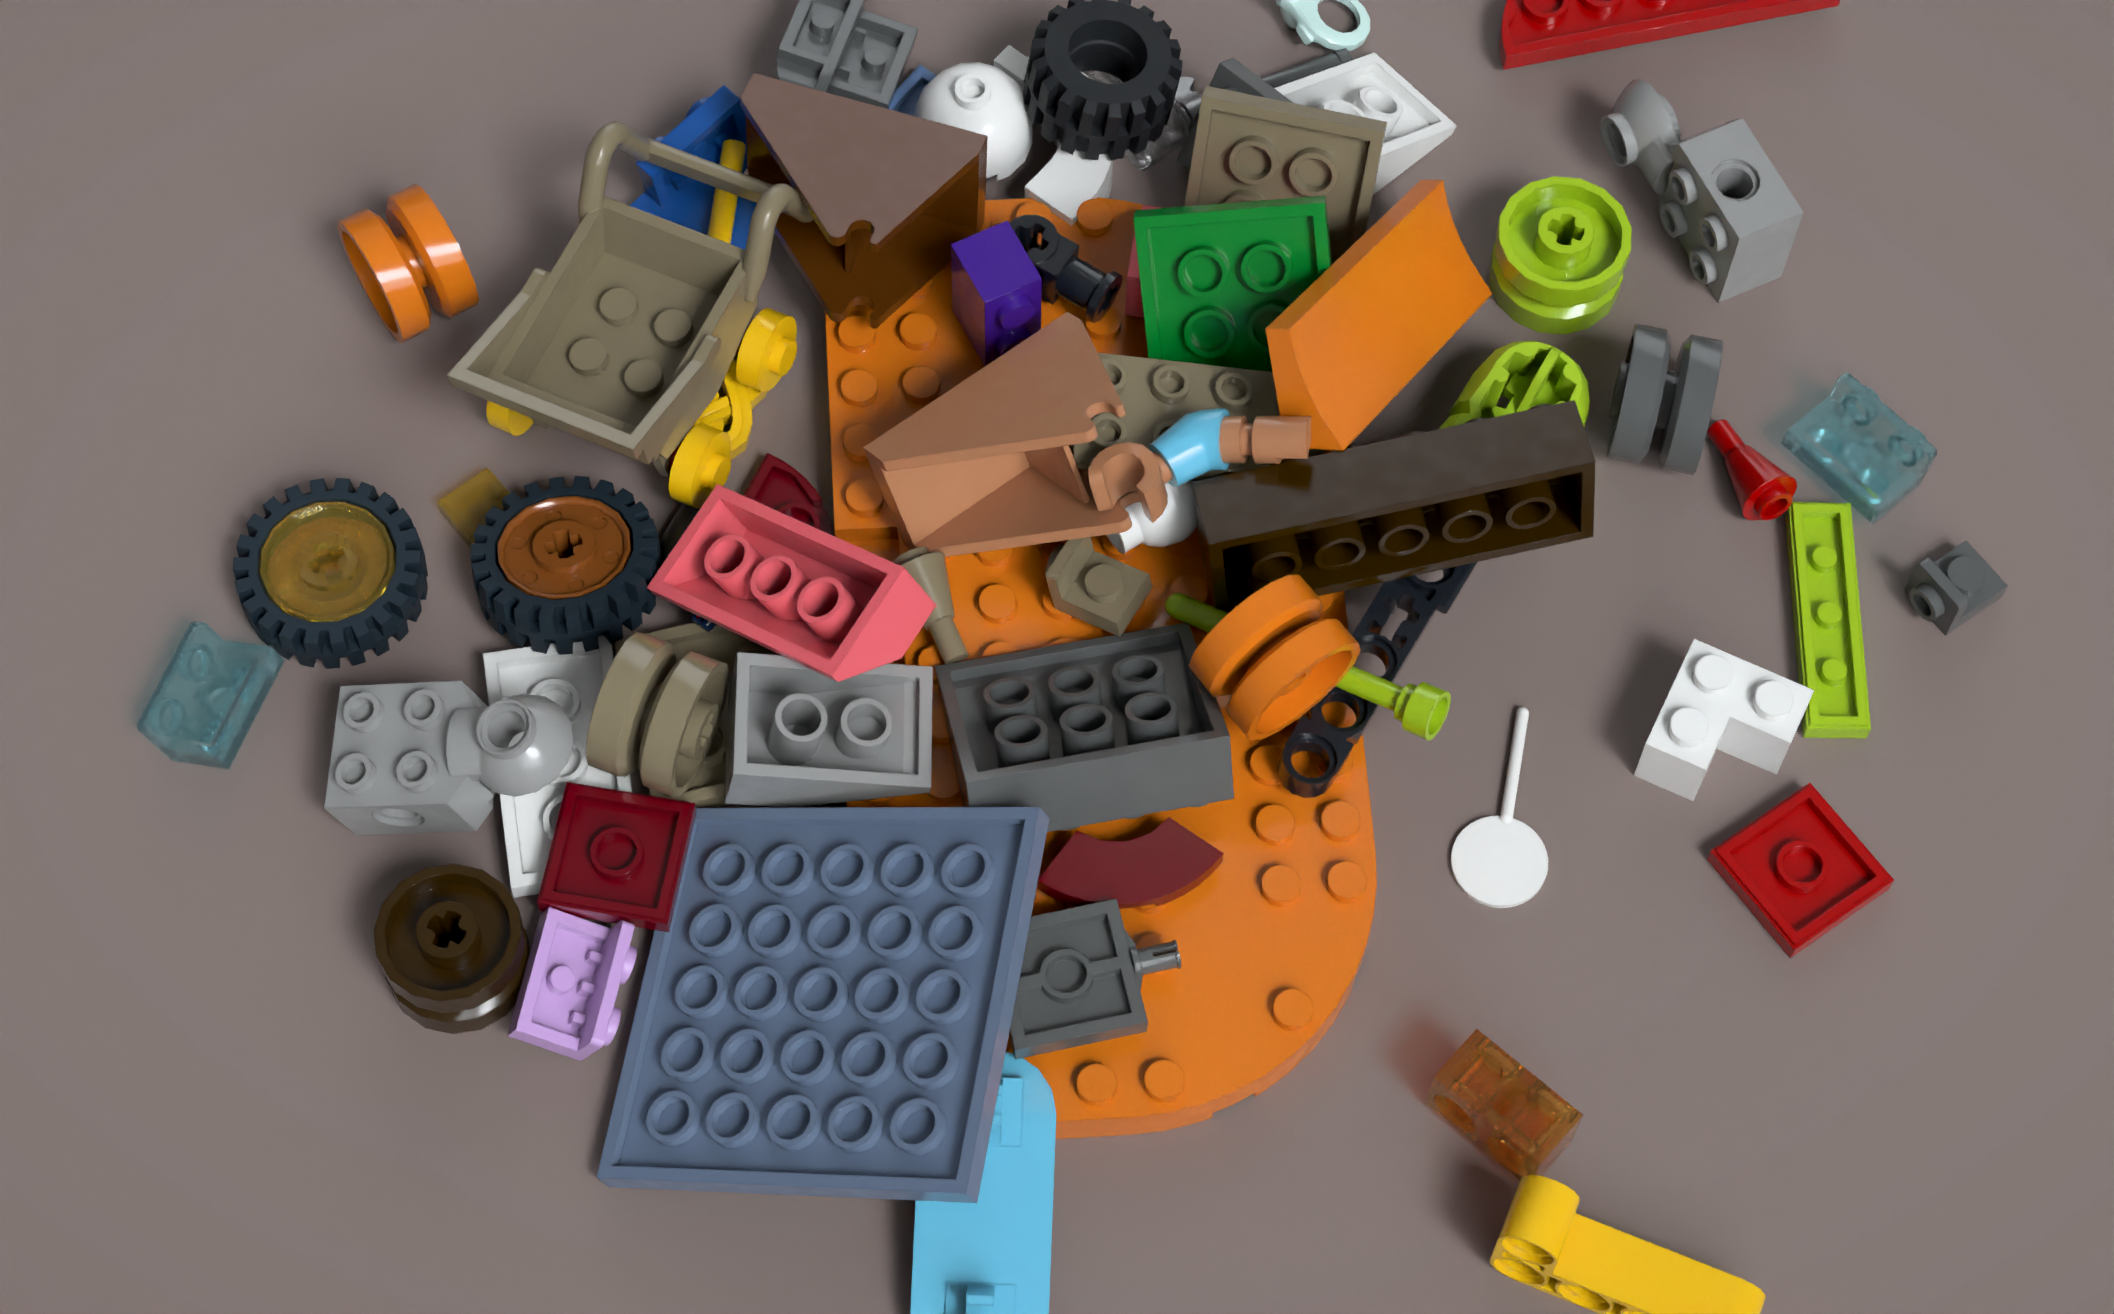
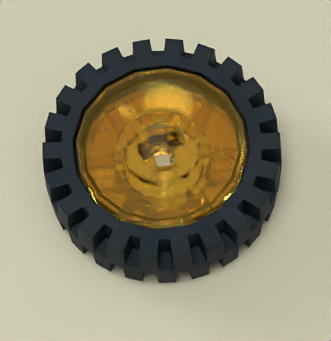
(338, 614)

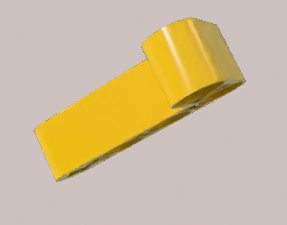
(1603, 1267)

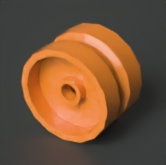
(408, 262)
(1274, 657)

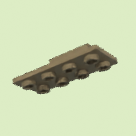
(1164, 391)

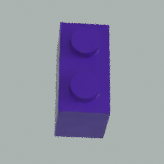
(995, 291)

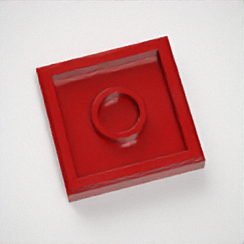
(1800, 870)

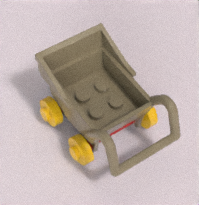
(640, 324)

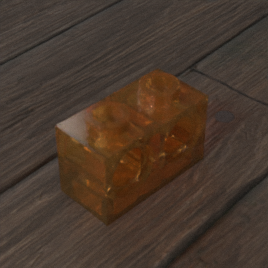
(1503, 1107)

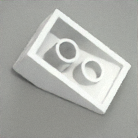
(1377, 92)

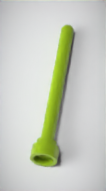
(1418, 707)

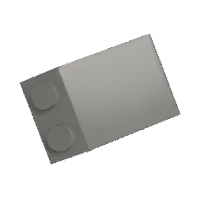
(825, 740)

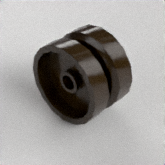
(452, 948)

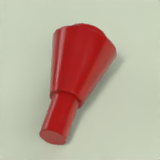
(1759, 484)

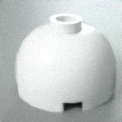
(983, 102)

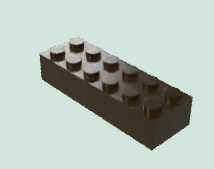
(1399, 505)

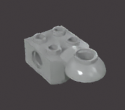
(1711, 191)
(437, 755)

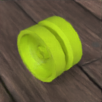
(1559, 255)

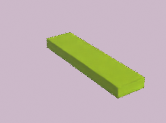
(1827, 619)

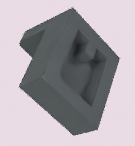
(1953, 587)

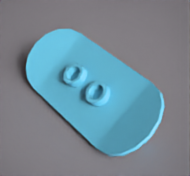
(995, 1250)

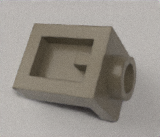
(1095, 586)

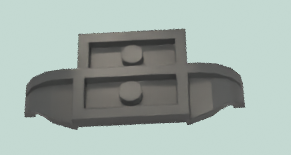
(845, 50)

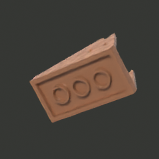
(995, 453)

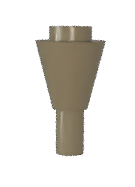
(931, 574)

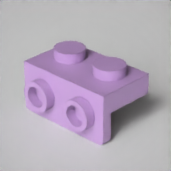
(573, 984)

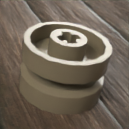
(657, 714)

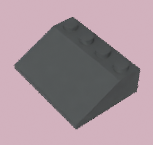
(1088, 729)

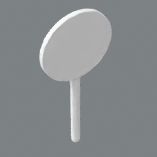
(1498, 856)

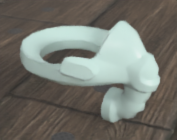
(1306, 20)

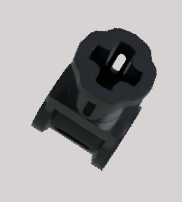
(1062, 269)

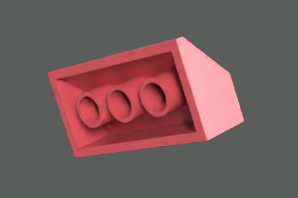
(792, 587)

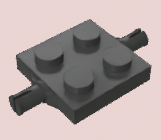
(1082, 980)

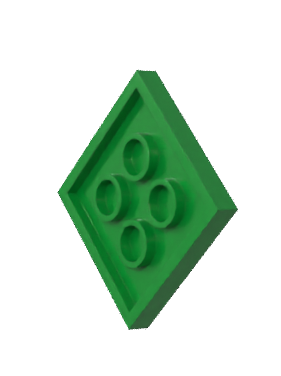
(1225, 275)

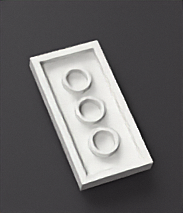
(573, 684)

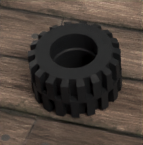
(1092, 113)

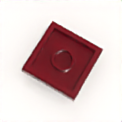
(617, 856)

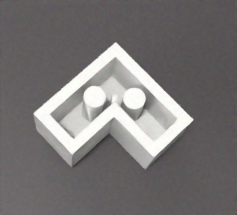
(1722, 707)

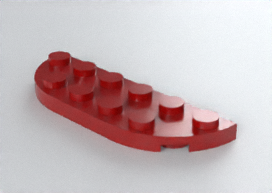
(1569, 28)

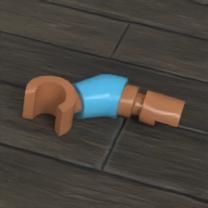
(1191, 448)

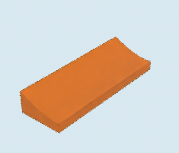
(1374, 318)

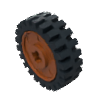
(566, 564)

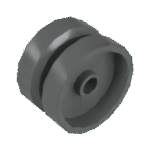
(1654, 397)

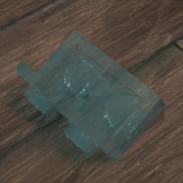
(1861, 448)
(208, 697)

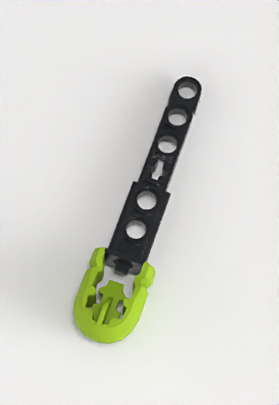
(1526, 375)

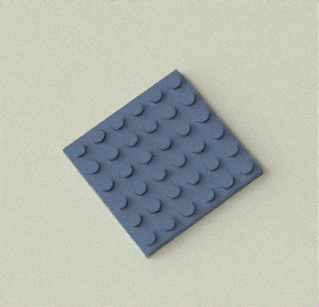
(829, 1004)

